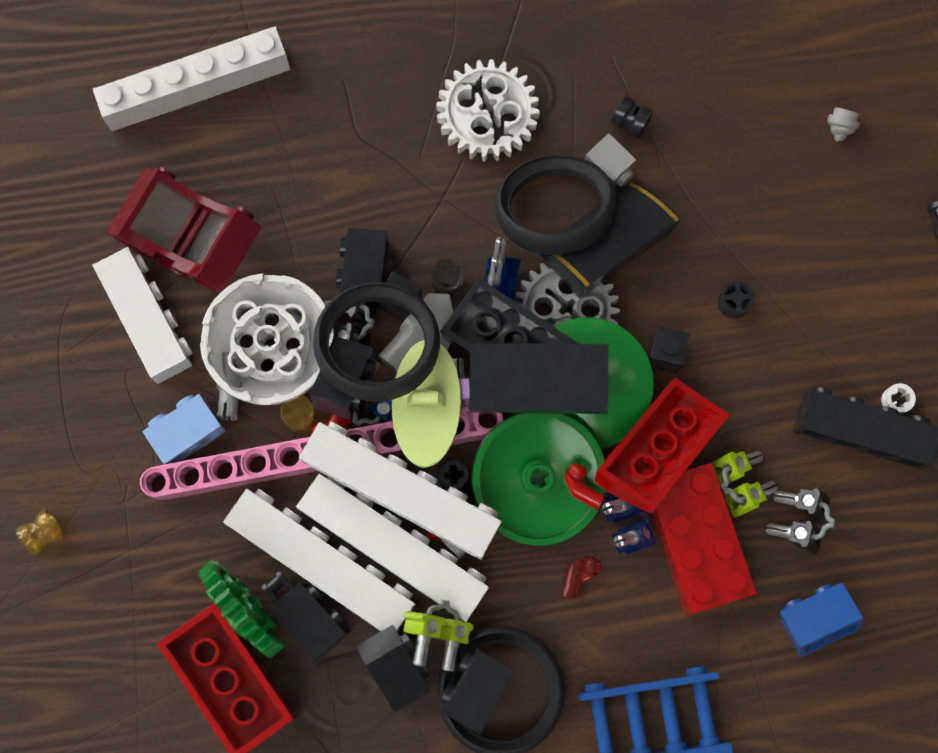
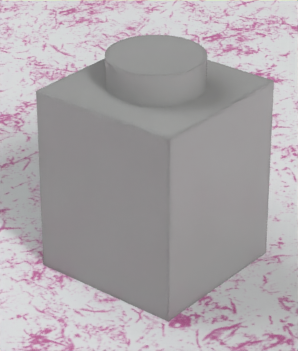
(613, 160)

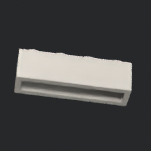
(143, 316)

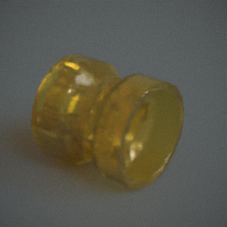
(297, 410)
(39, 532)

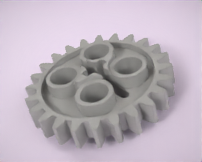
(550, 280)

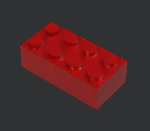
(701, 543)
(227, 681)

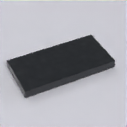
(539, 378)

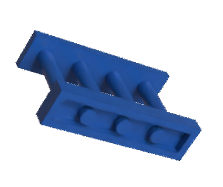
(697, 676)

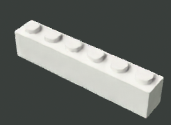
(191, 79)
(400, 490)
(393, 547)
(318, 562)

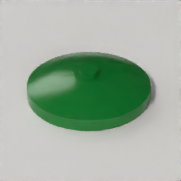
(628, 378)
(523, 472)

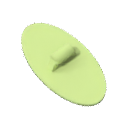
(430, 414)

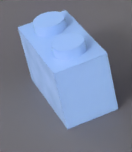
(183, 430)

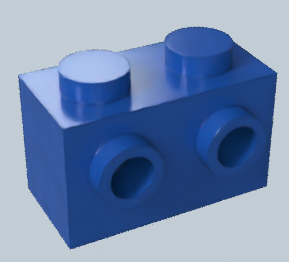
(820, 618)

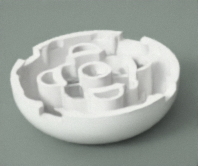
(242, 312)

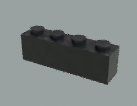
(867, 428)

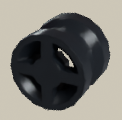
(738, 293)

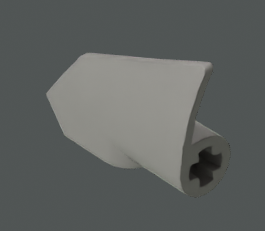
(412, 333)

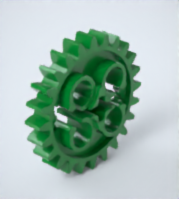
(241, 608)

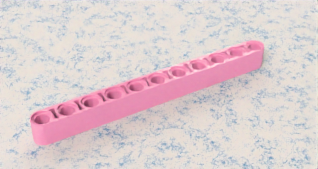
(273, 454)

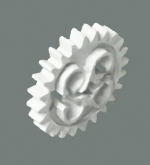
(461, 120)

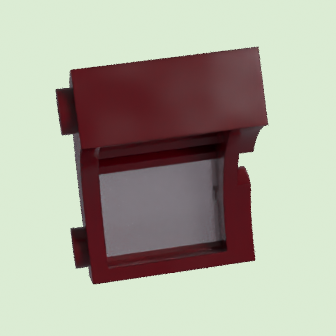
(184, 229)

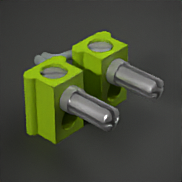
(746, 496)
(437, 627)

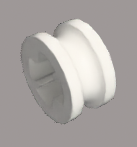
(906, 391)

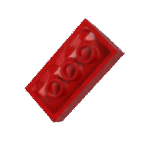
(660, 447)

